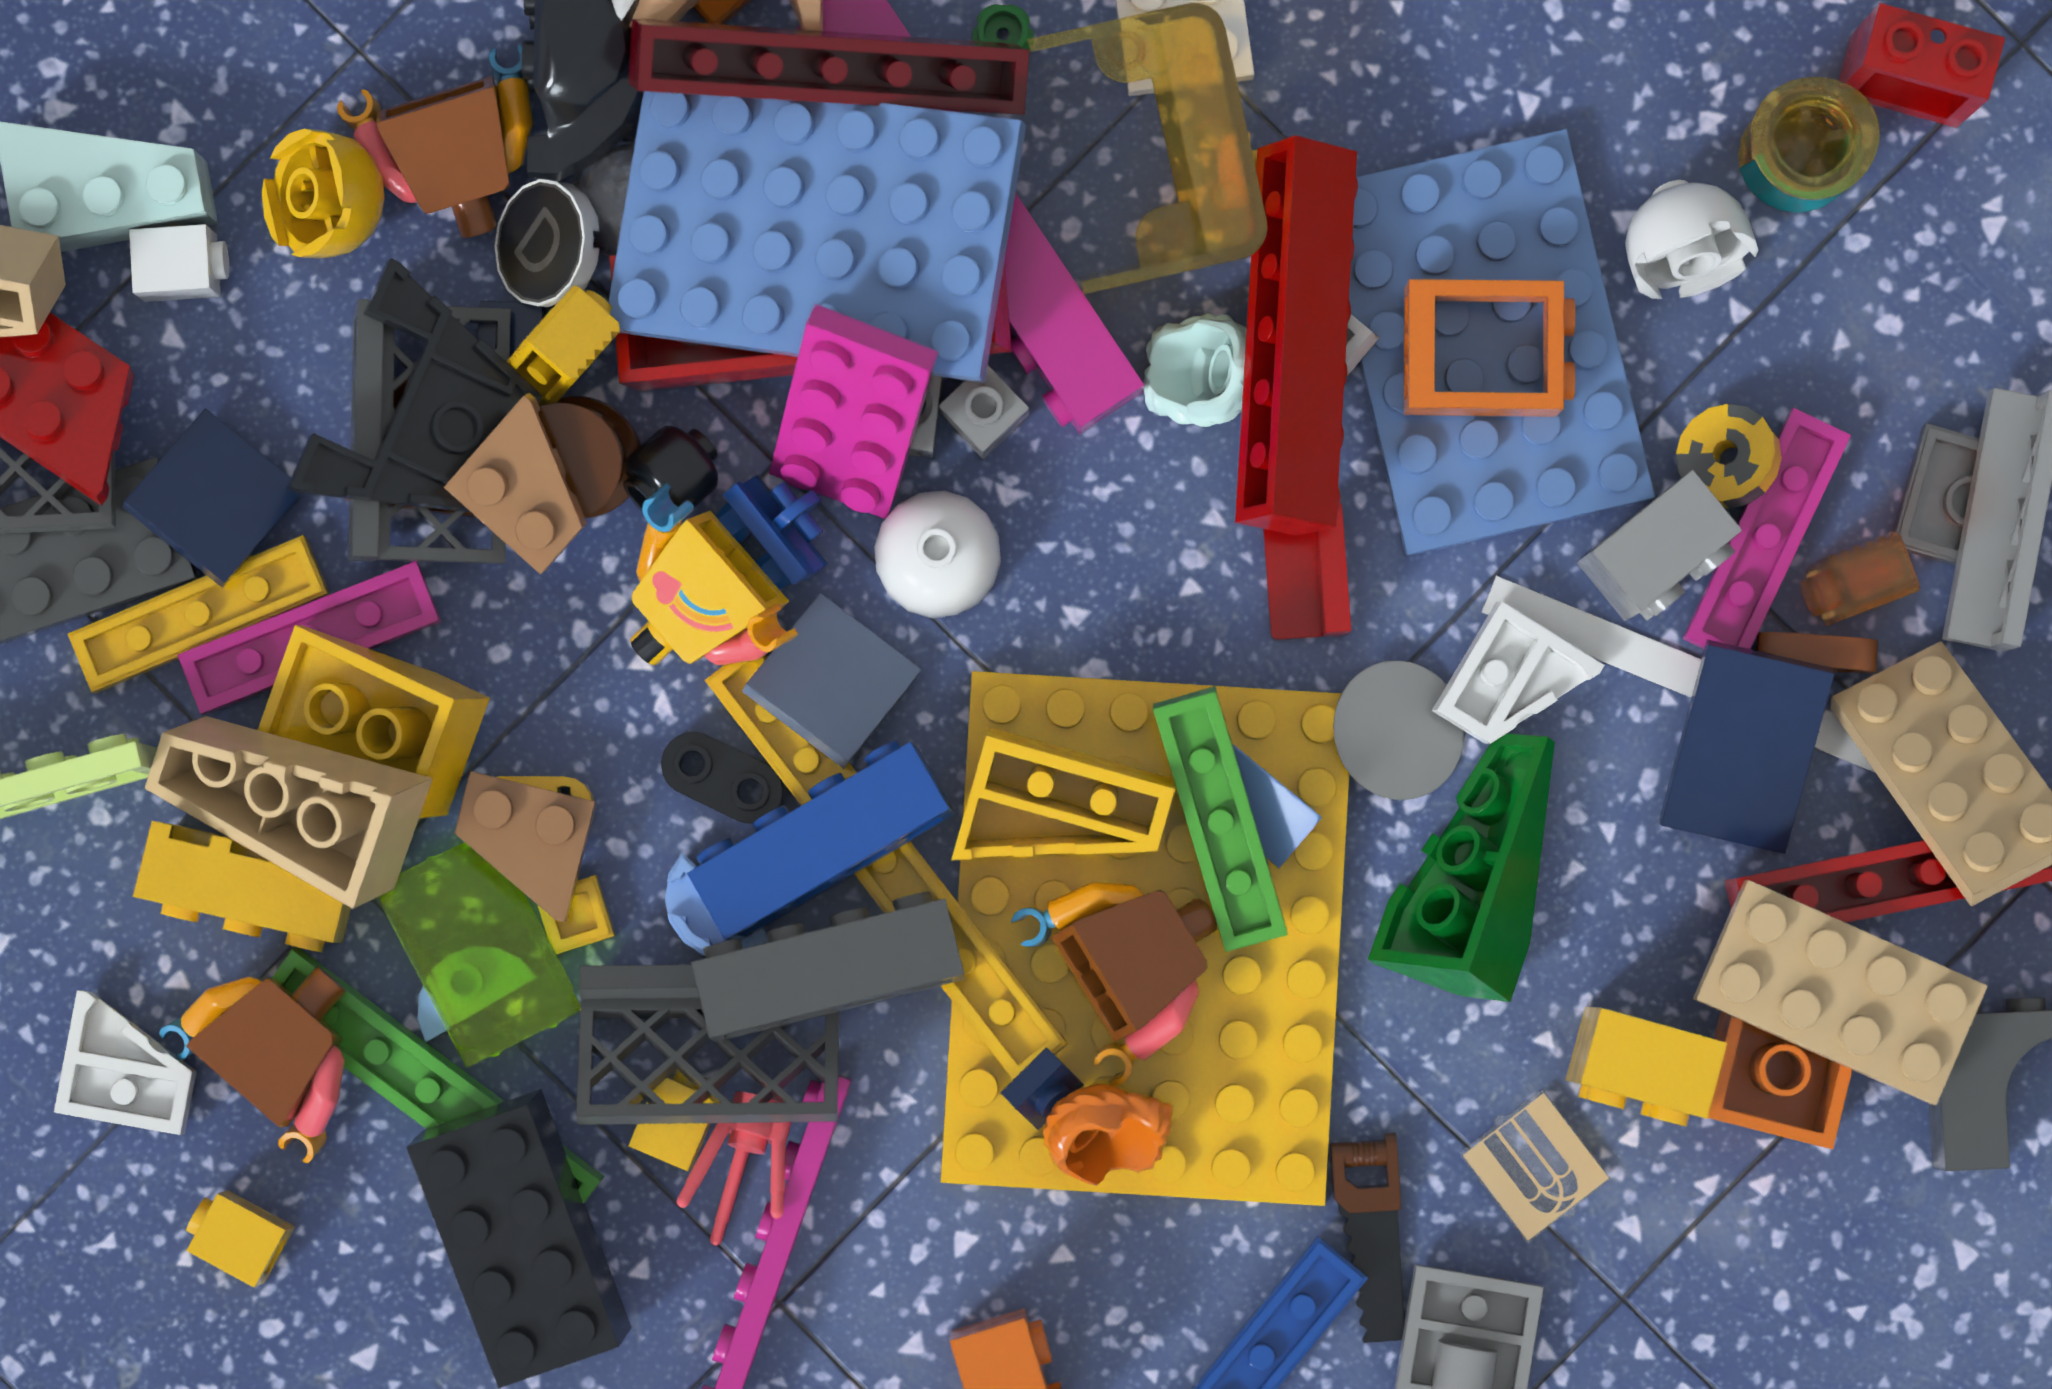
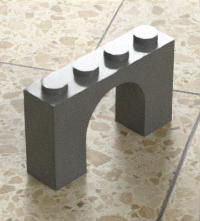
(1971, 1113)

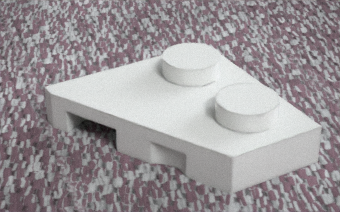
(1510, 675)
(121, 1072)

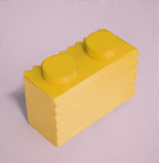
(565, 343)

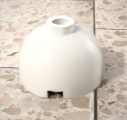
(1688, 239)
(937, 554)

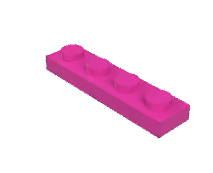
(1770, 535)
(361, 614)

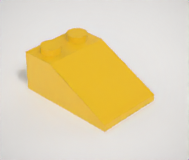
(375, 710)

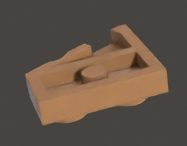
(521, 488)
(528, 837)

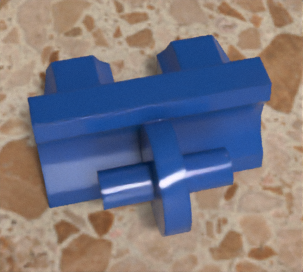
(780, 526)

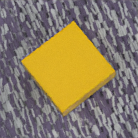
(586, 922)

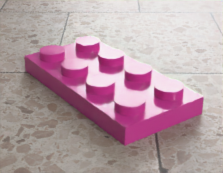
(852, 411)

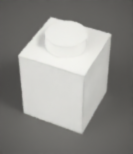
(177, 263)

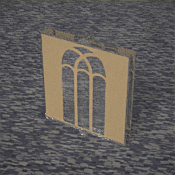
(1534, 1166)

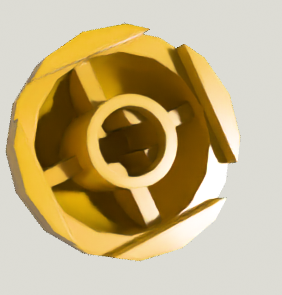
(322, 194)

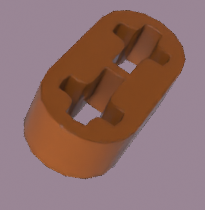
(1838, 652)

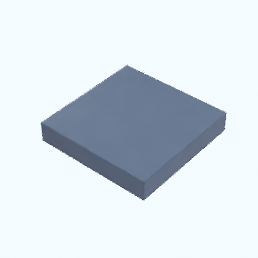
(832, 681)

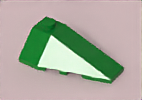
(1474, 897)

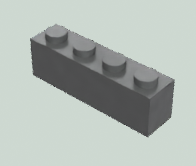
(827, 968)

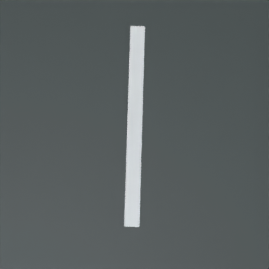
(1639, 654)

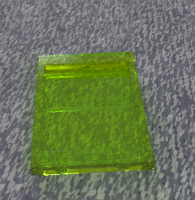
(478, 953)

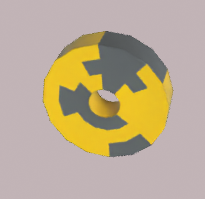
(1727, 428)

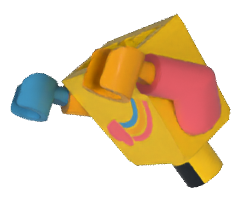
(701, 590)

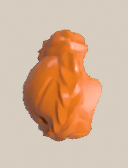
(1106, 1131)

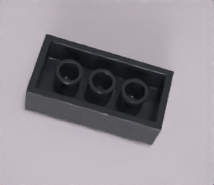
(519, 1238)

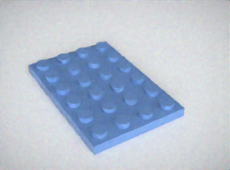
(783, 205)
(1492, 217)

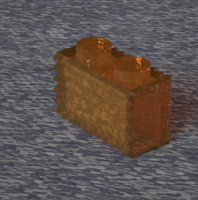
(1859, 579)

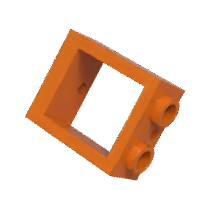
(1419, 348)

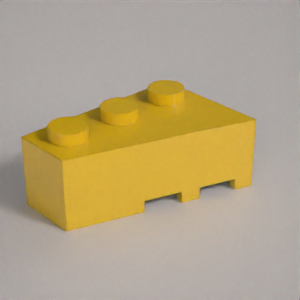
(1058, 801)
(220, 877)

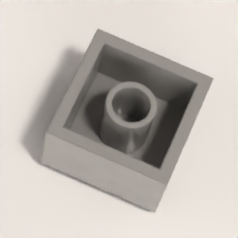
(1659, 546)

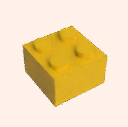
(1645, 1062)

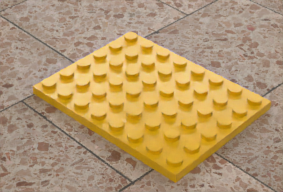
(1259, 1043)

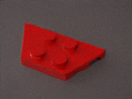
(64, 403)

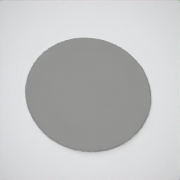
(1392, 735)

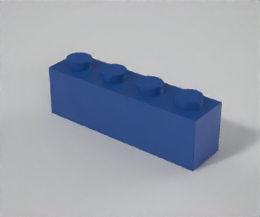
(821, 841)

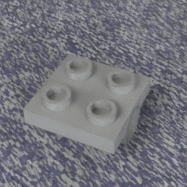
(1467, 1331)

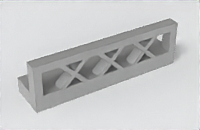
(2002, 522)

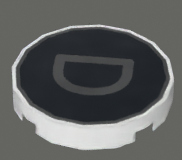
(546, 242)

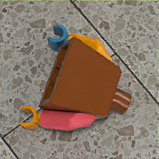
(451, 144)
(1131, 961)
(272, 1049)

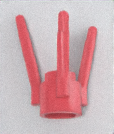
(746, 1139)

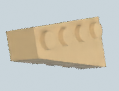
(294, 803)

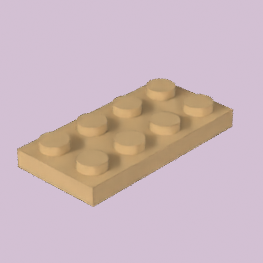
(1952, 770)
(1840, 992)

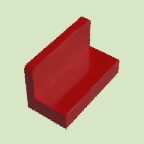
(1307, 583)

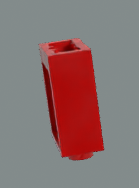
(1907, 72)

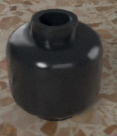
(675, 459)

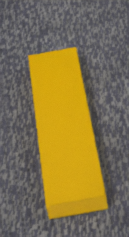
(197, 614)

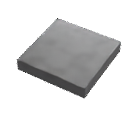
(1937, 494)

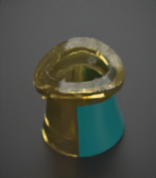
(1808, 144)

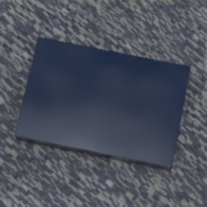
(1746, 746)

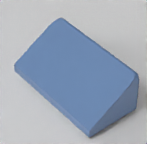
(1278, 813)

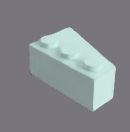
(100, 186)

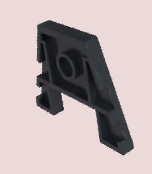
(442, 417)

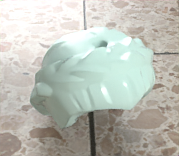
(1196, 370)

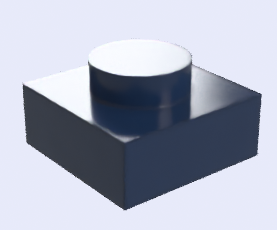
(1040, 1087)

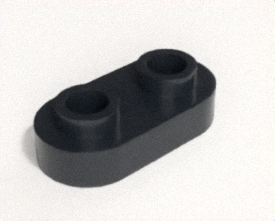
(721, 777)

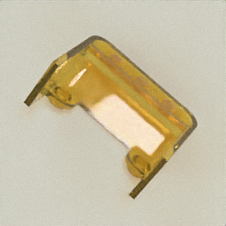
(1204, 133)

